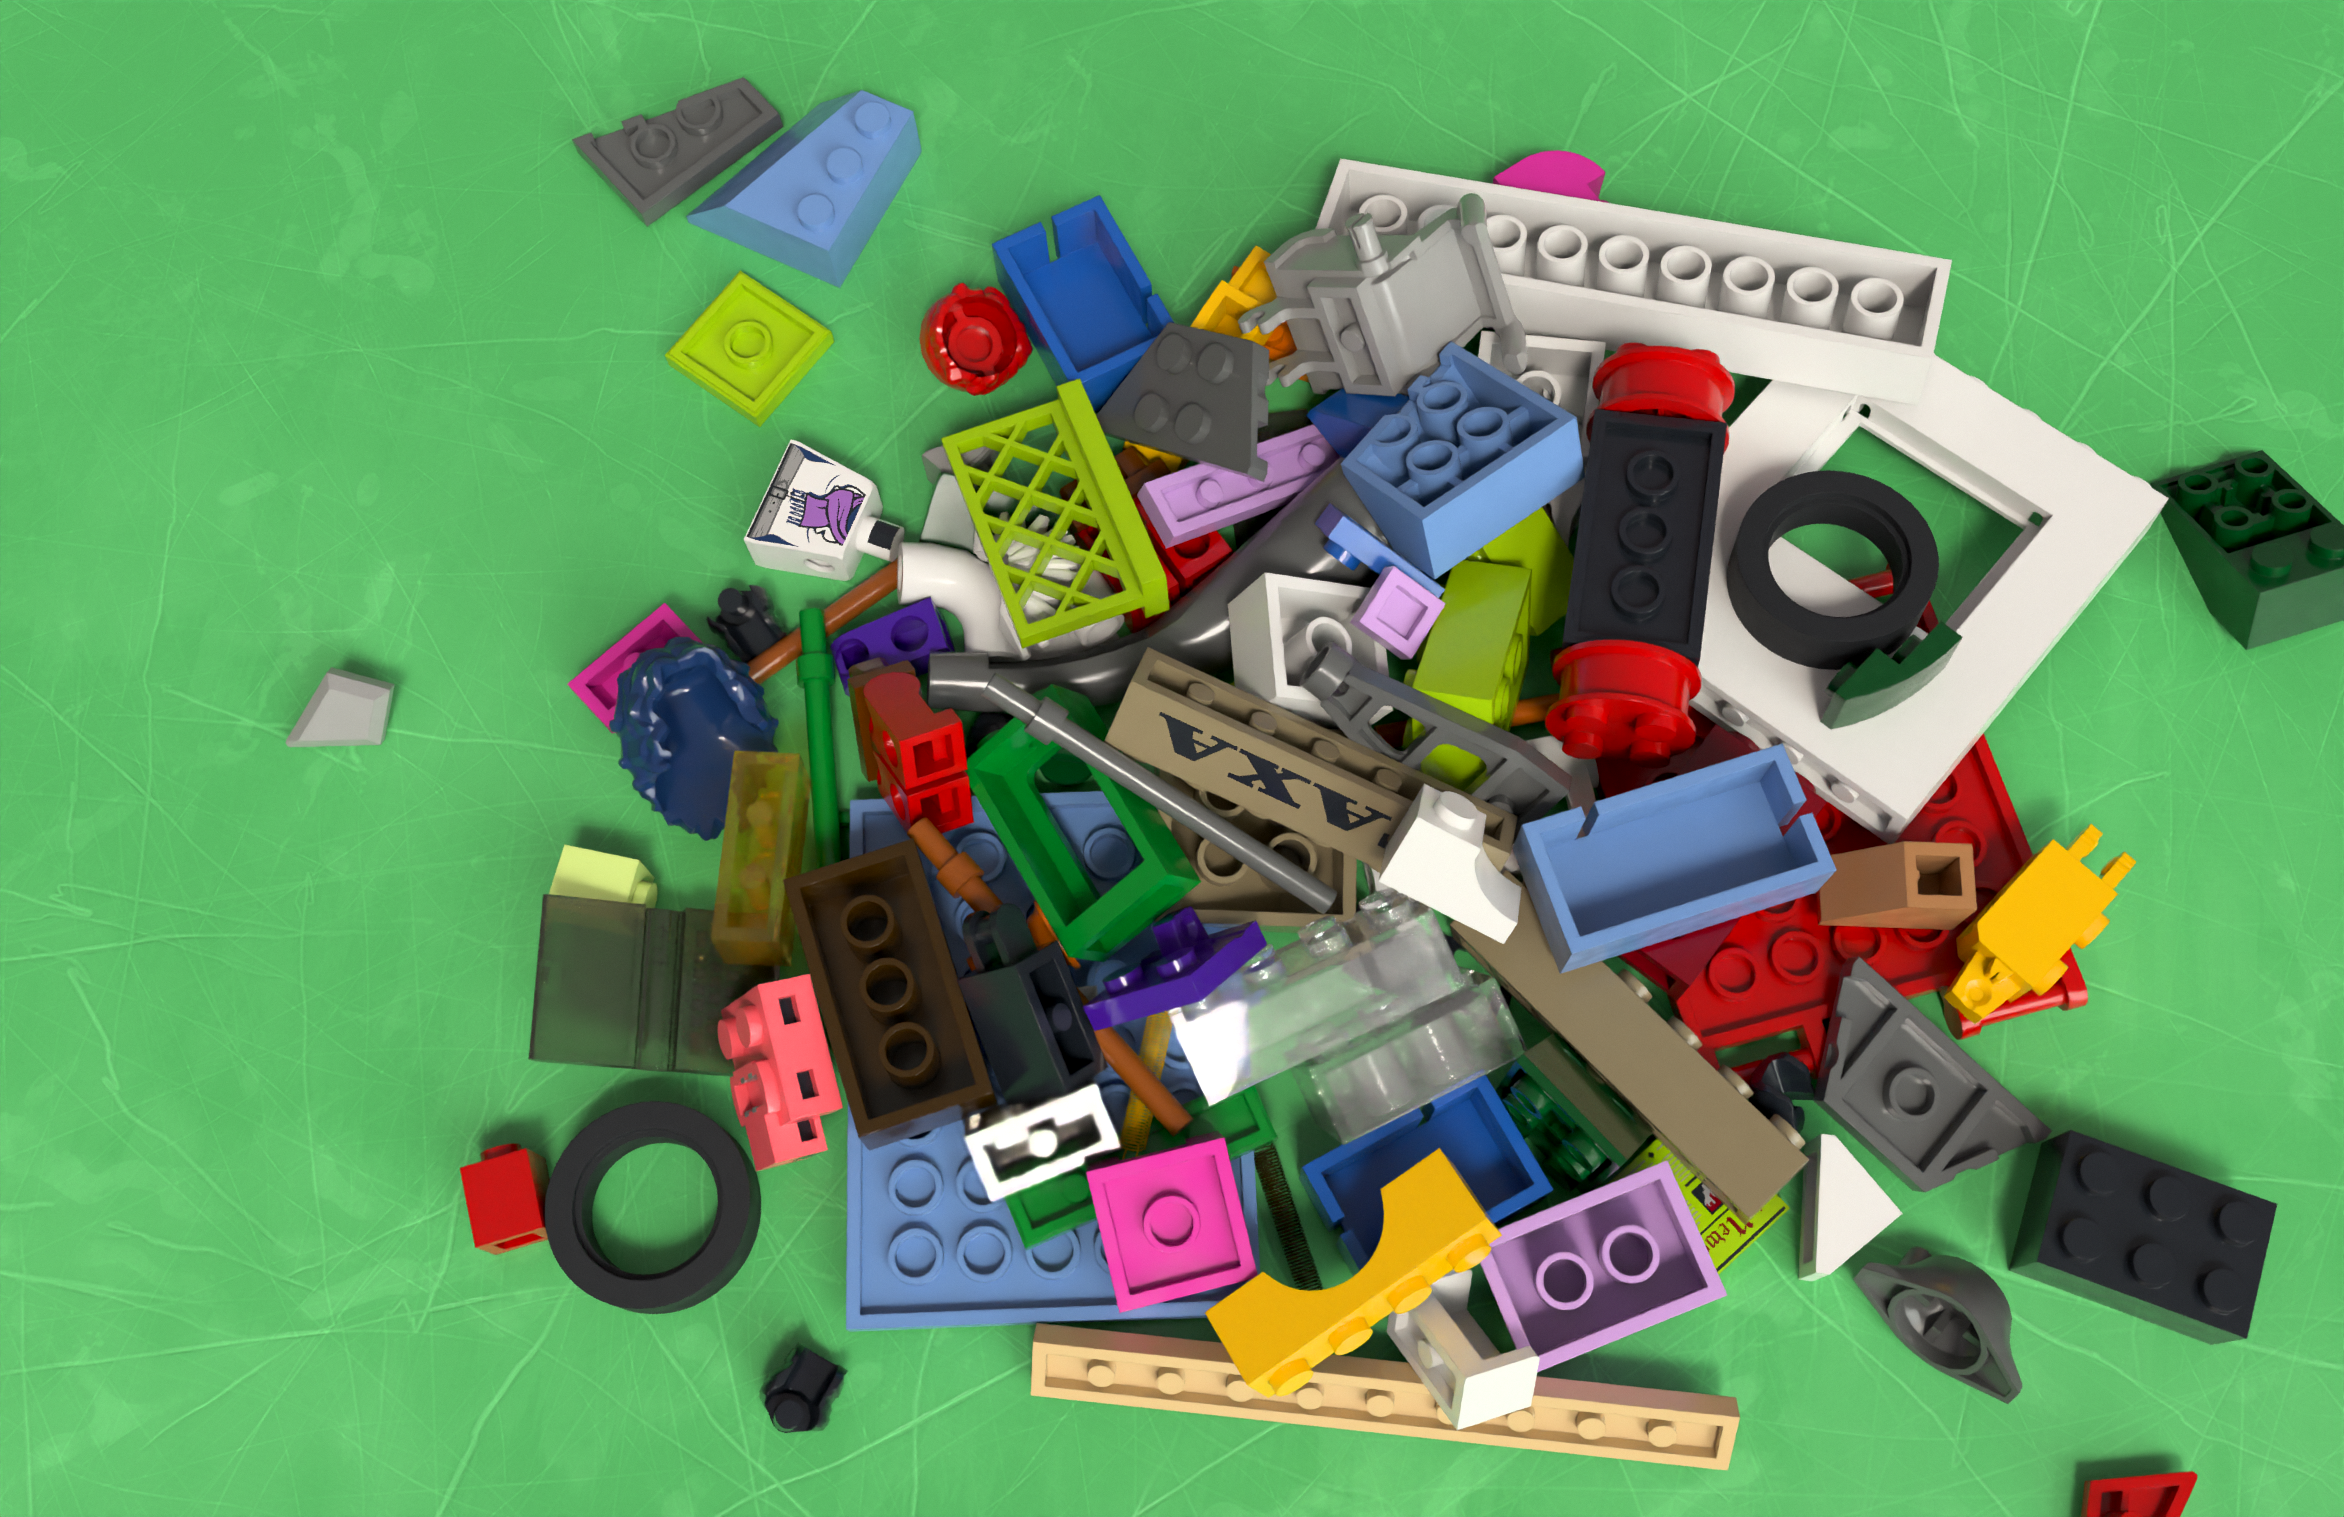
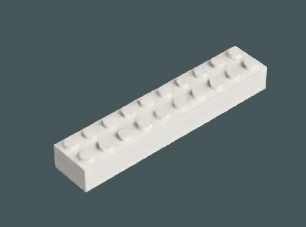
(1629, 274)

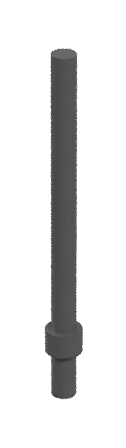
(1048, 722)

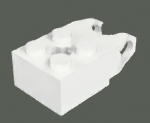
(1564, 375)

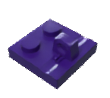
(1177, 974)

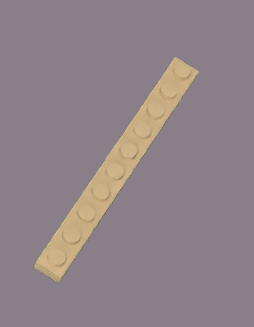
(1382, 1399)

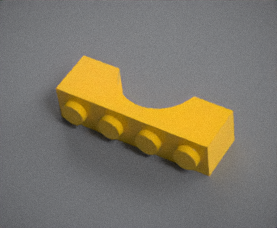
(1427, 1231)

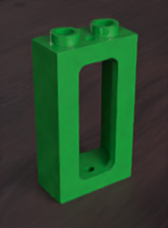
(1083, 921)

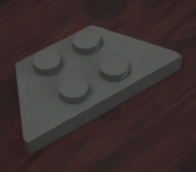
(1195, 400)
(1911, 1088)

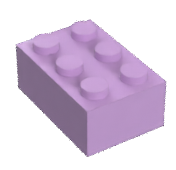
(1600, 1267)

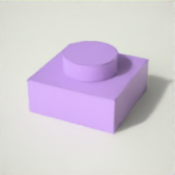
(1397, 613)

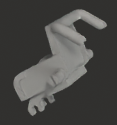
(1384, 306)

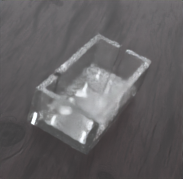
(1317, 993)

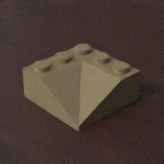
(1236, 893)

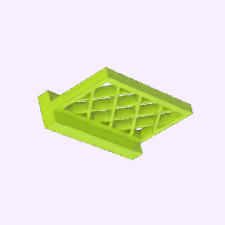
(1110, 511)

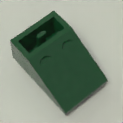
(2257, 548)
(1570, 1115)

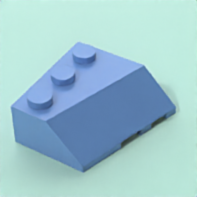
(818, 186)
(1462, 461)

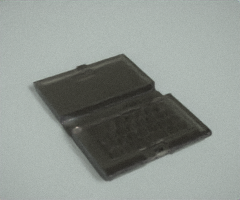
(633, 987)

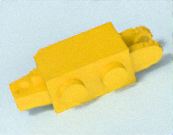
(2032, 924)

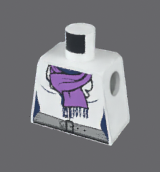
(819, 518)

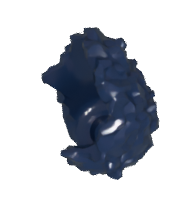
(679, 726)

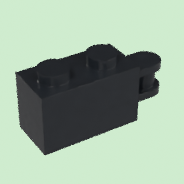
(1026, 1009)

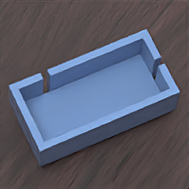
(1671, 858)

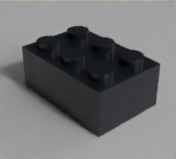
(2144, 1238)

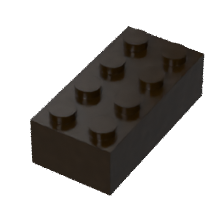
(890, 995)

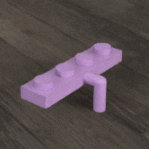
(1211, 498)

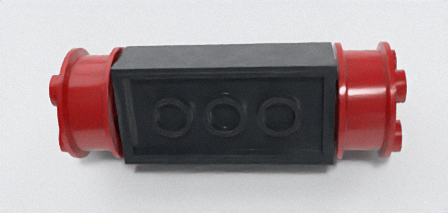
(1642, 556)

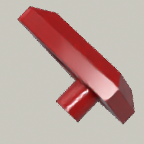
(2138, 1495)

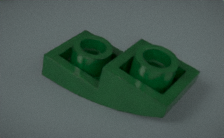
(1888, 681)

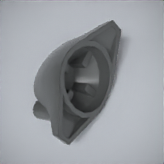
(1947, 1317)

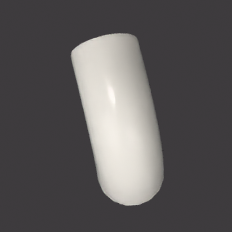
(962, 587)

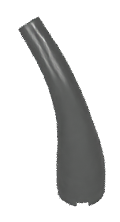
(1194, 627)

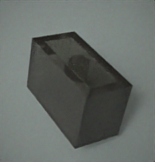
(1040, 1139)

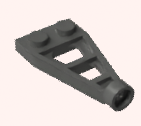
(1516, 773)

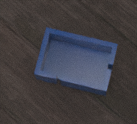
(1086, 305)
(1467, 1127)

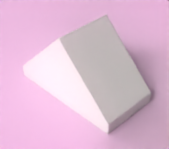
(1839, 1208)

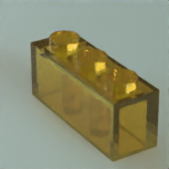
(758, 852)

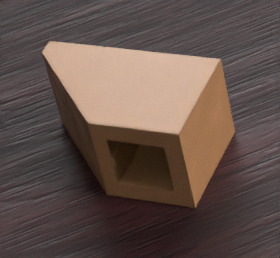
(1900, 887)

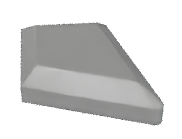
(344, 712)

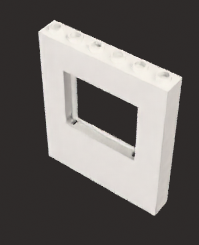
(2009, 623)

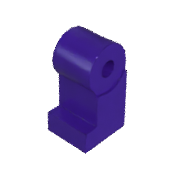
(896, 638)

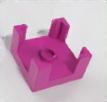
(1171, 1222)

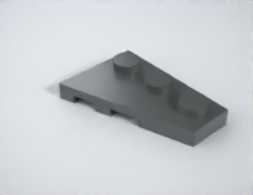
(674, 154)

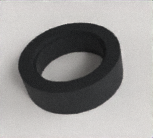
(1851, 503)
(588, 1160)

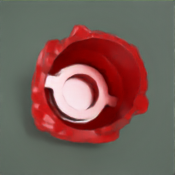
(974, 340)

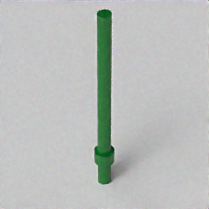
(816, 676)

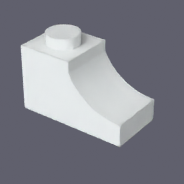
(1443, 864)

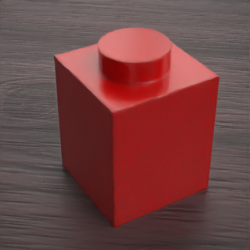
(506, 1198)

